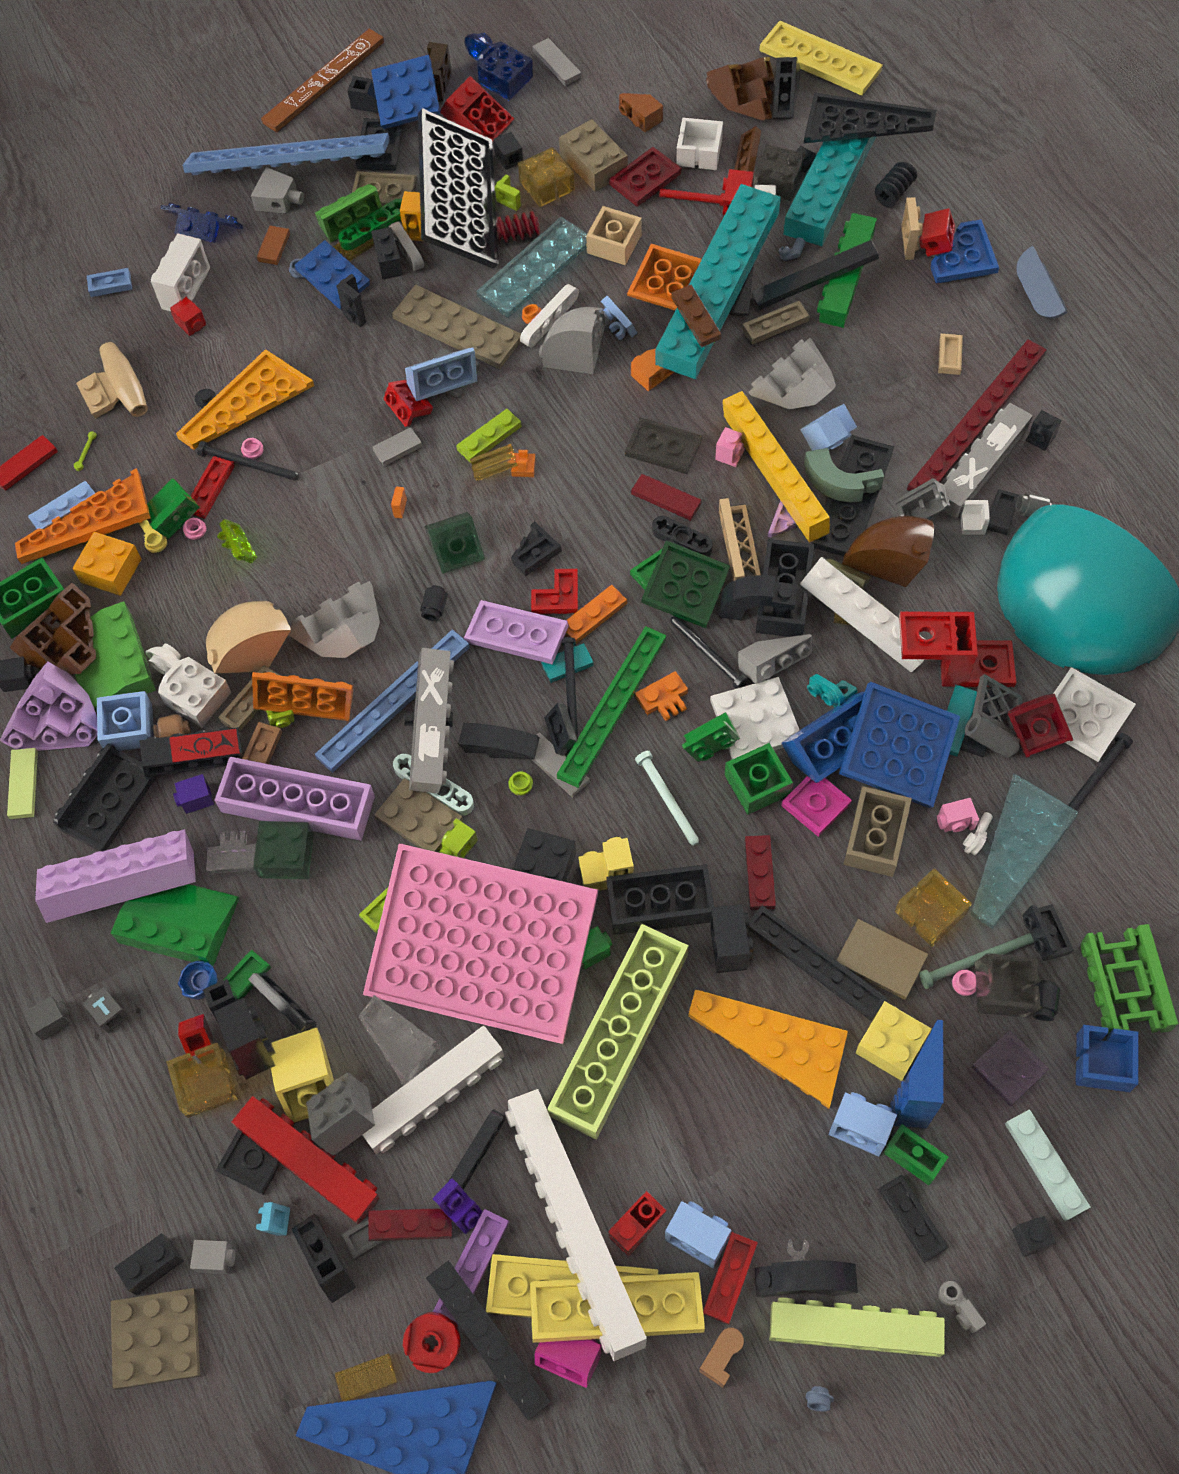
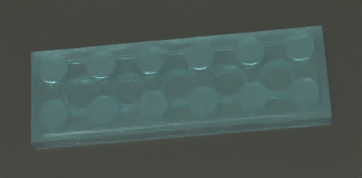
(533, 267)

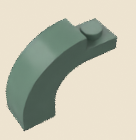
(837, 483)

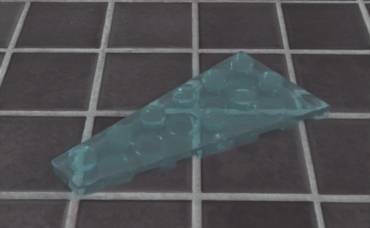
(1023, 839)

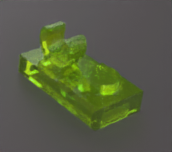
(236, 541)

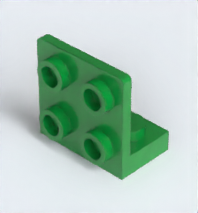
(171, 508)
(711, 738)

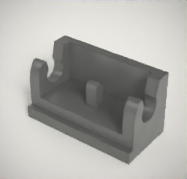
(924, 500)

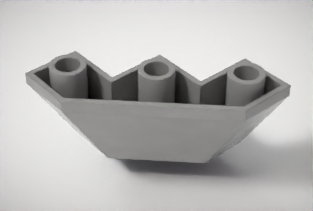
(797, 380)
(340, 625)

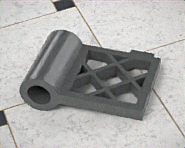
(990, 729)

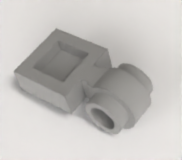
(967, 1314)

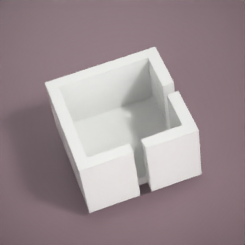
(699, 143)

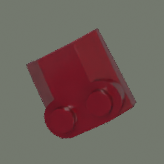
(1040, 724)

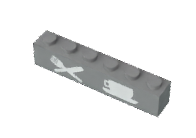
(985, 456)
(430, 721)

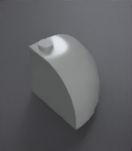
(574, 340)

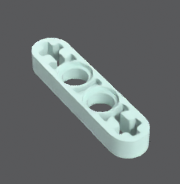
(460, 793)

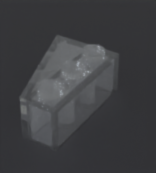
(401, 1041)

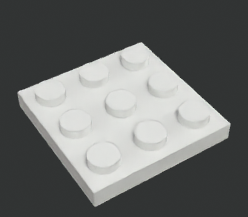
(1091, 712)
(758, 714)

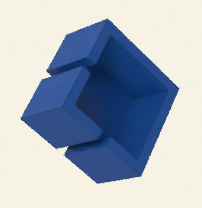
(1107, 1063)

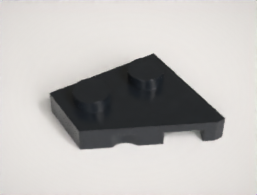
(535, 550)

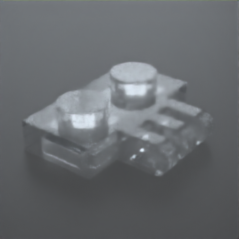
(231, 854)

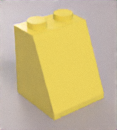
(300, 1071)

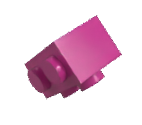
(569, 1359)

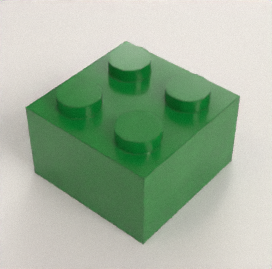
(758, 778)

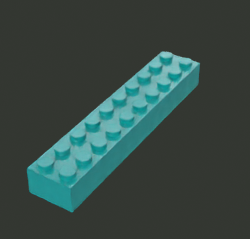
(720, 275)

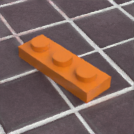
(595, 613)

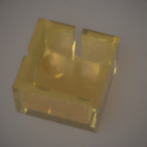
(540, 172)
(934, 909)
(203, 1084)

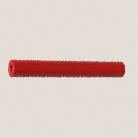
(691, 196)

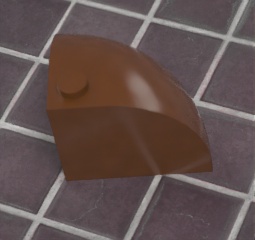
(892, 549)

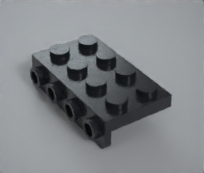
(103, 799)

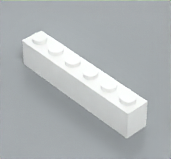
(858, 609)
(432, 1088)

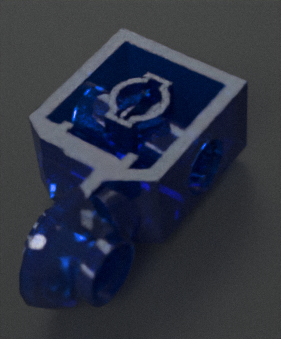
(499, 65)

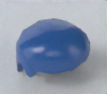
(195, 978)

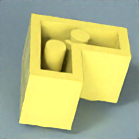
(613, 861)

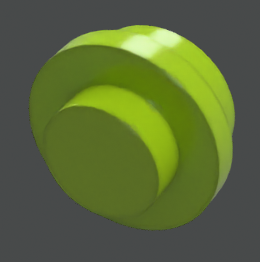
(520, 783)

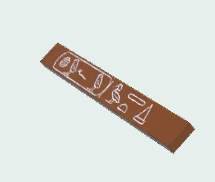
(322, 80)

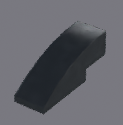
(498, 741)

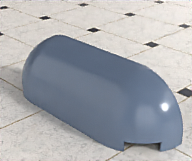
(1039, 285)

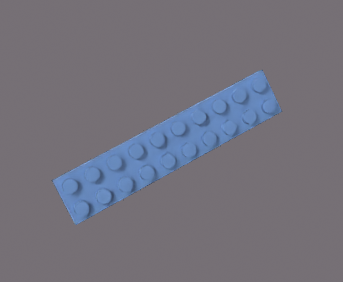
(290, 153)

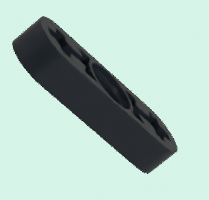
(677, 528)

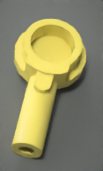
(154, 540)

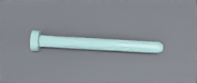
(645, 760)

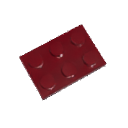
(645, 176)

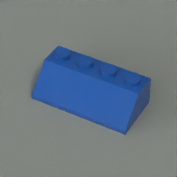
(824, 742)

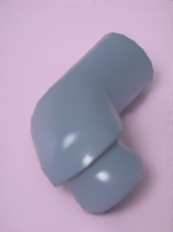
(788, 254)

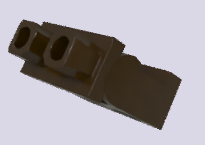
(441, 67)

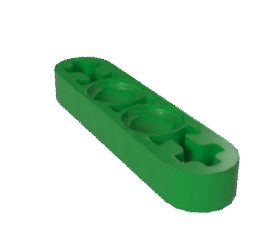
(350, 240)

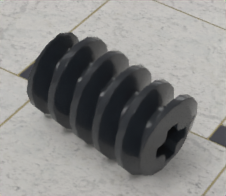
(895, 183)

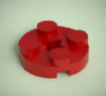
(419, 1352)

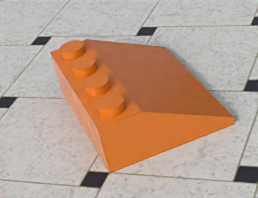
(662, 274)
(302, 696)

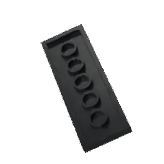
(852, 518)

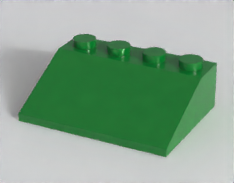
(177, 922)

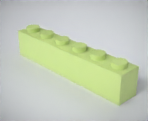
(857, 1328)

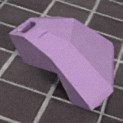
(52, 714)

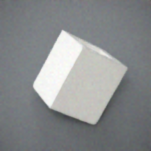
(975, 517)

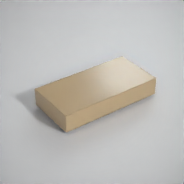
(950, 354)

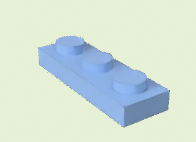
(60, 506)

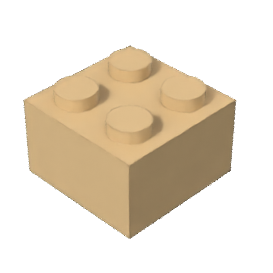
(614, 235)

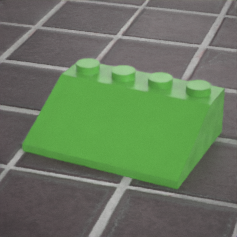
(119, 659)

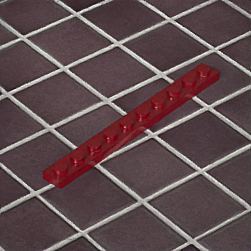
(980, 415)

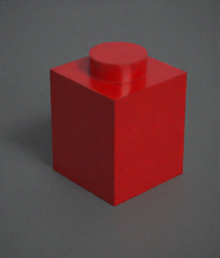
(188, 316)
(195, 1034)

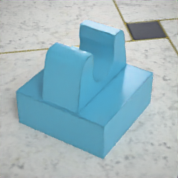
(274, 1219)

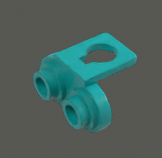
(829, 691)

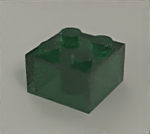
(283, 850)

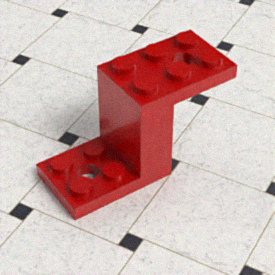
(956, 648)

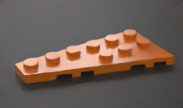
(100, 513)

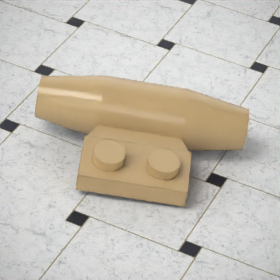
(117, 383)

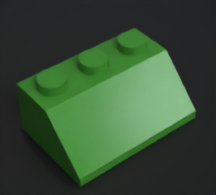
(348, 211)

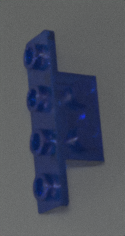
(199, 225)

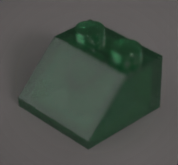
(455, 542)

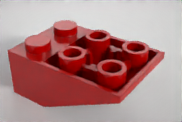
(476, 110)

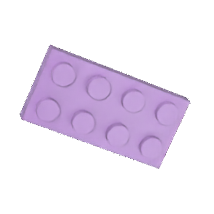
(516, 632)

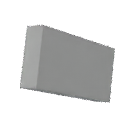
(397, 446)

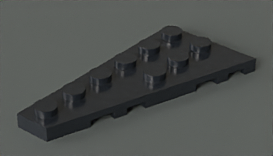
(852, 118)

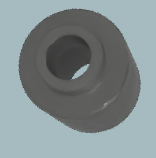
(1029, 503)

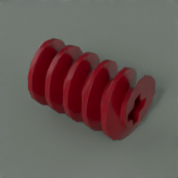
(517, 226)

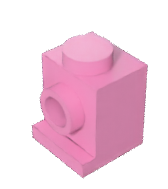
(729, 447)
(958, 816)

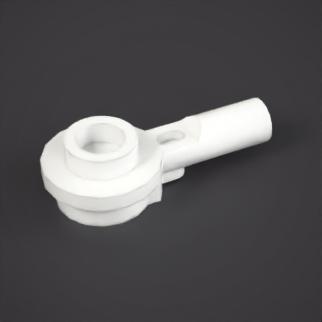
(975, 841)

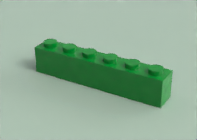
(841, 289)

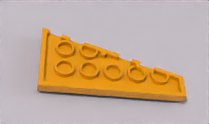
(254, 391)

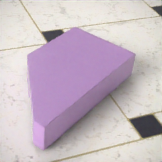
(782, 521)

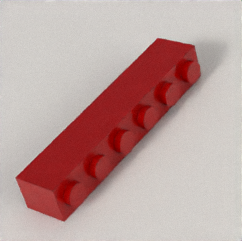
(306, 1160)

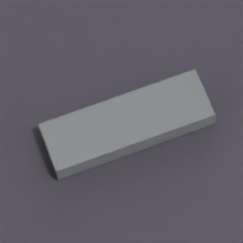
(556, 61)
(551, 763)

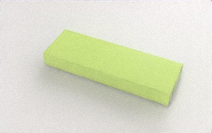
(22, 783)

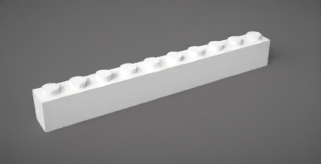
(576, 1227)

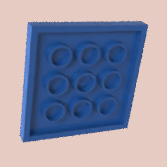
(900, 744)

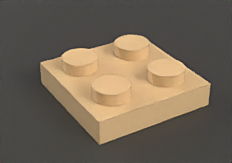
(911, 228)

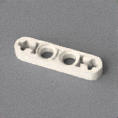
(550, 313)

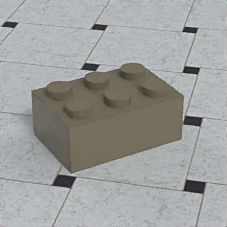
(592, 154)
(877, 831)

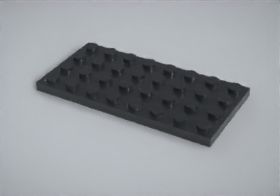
(457, 189)

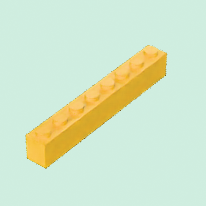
(776, 467)

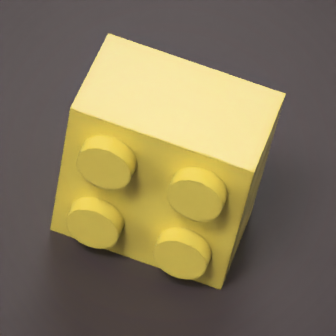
(893, 1040)

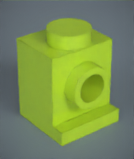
(459, 840)

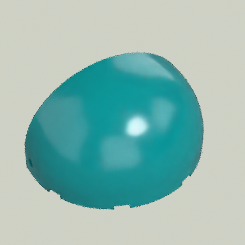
(1086, 592)

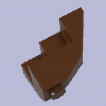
(744, 87)
(60, 634)

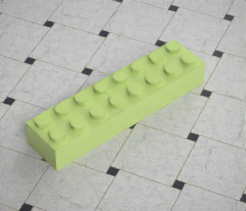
(618, 1032)

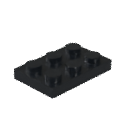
(390, 158)

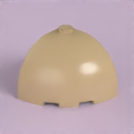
(246, 637)

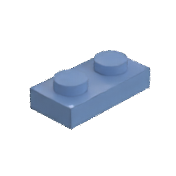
(109, 282)

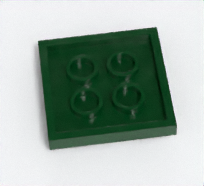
(685, 584)

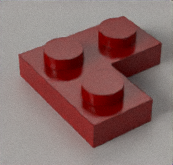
(562, 598)

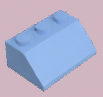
(442, 374)

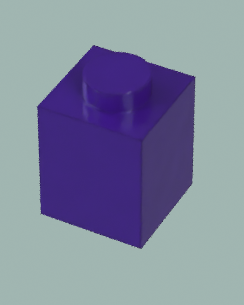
(193, 794)

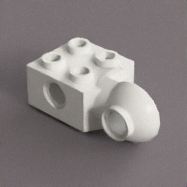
(188, 685)

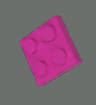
(816, 804)

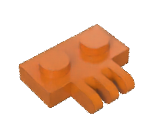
(663, 696)

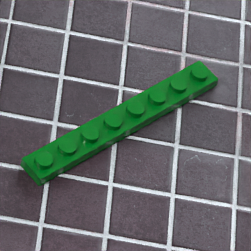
(611, 707)

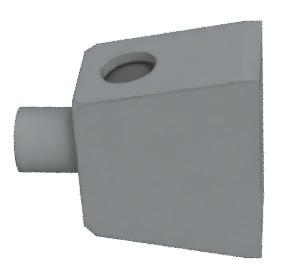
(275, 192)

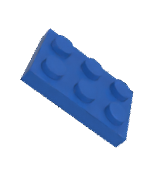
(326, 268)

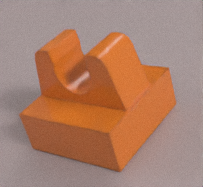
(525, 464)

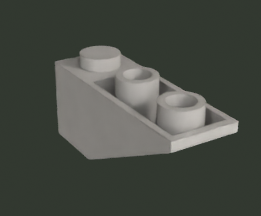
(772, 656)

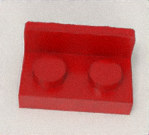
(403, 404)

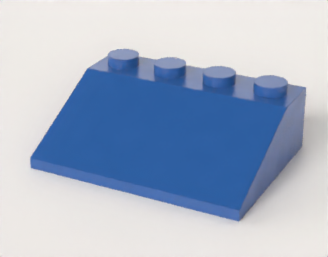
(922, 1090)

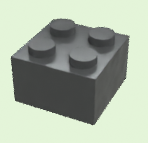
(340, 1114)

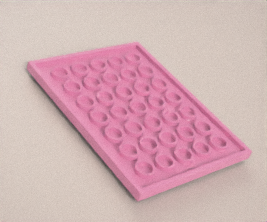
(481, 943)

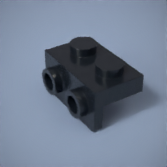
(351, 300)
(1047, 932)

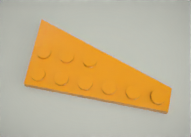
(785, 1044)

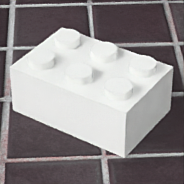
(180, 271)

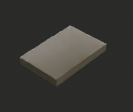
(388, 185)
(882, 959)

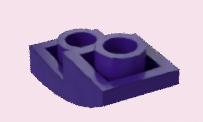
(458, 1206)

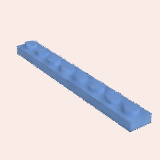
(382, 709)

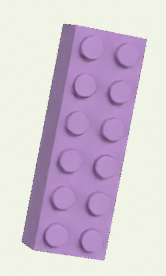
(293, 795)
(115, 875)

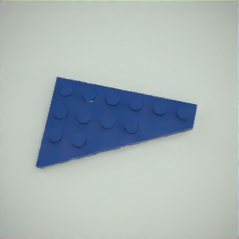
(405, 1431)

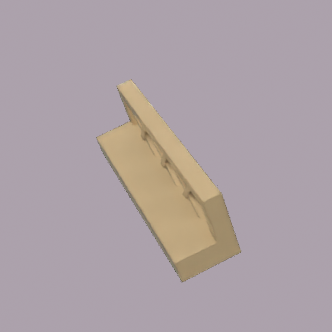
(733, 545)

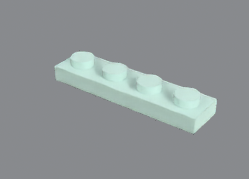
(1047, 1165)

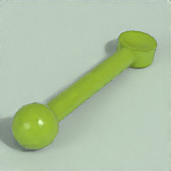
(78, 465)

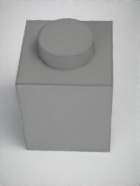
(212, 1257)

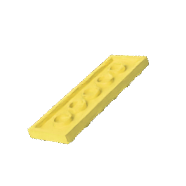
(822, 57)
(511, 1279)
(661, 1302)

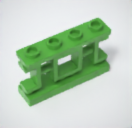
(1148, 976)

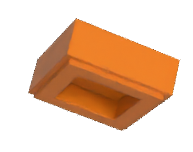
(398, 502)

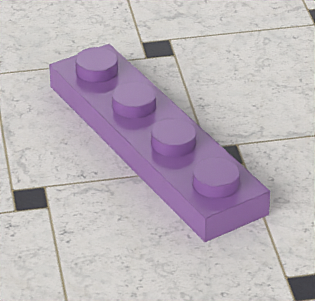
(478, 1253)

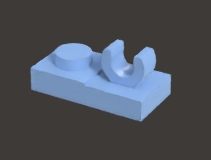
(622, 321)

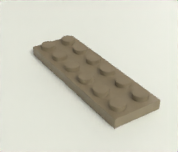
(457, 326)

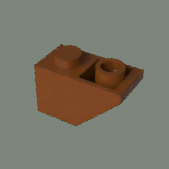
(641, 110)

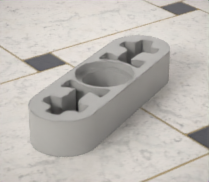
(407, 247)

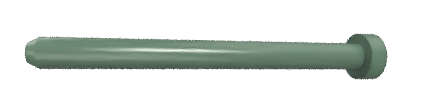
(927, 978)

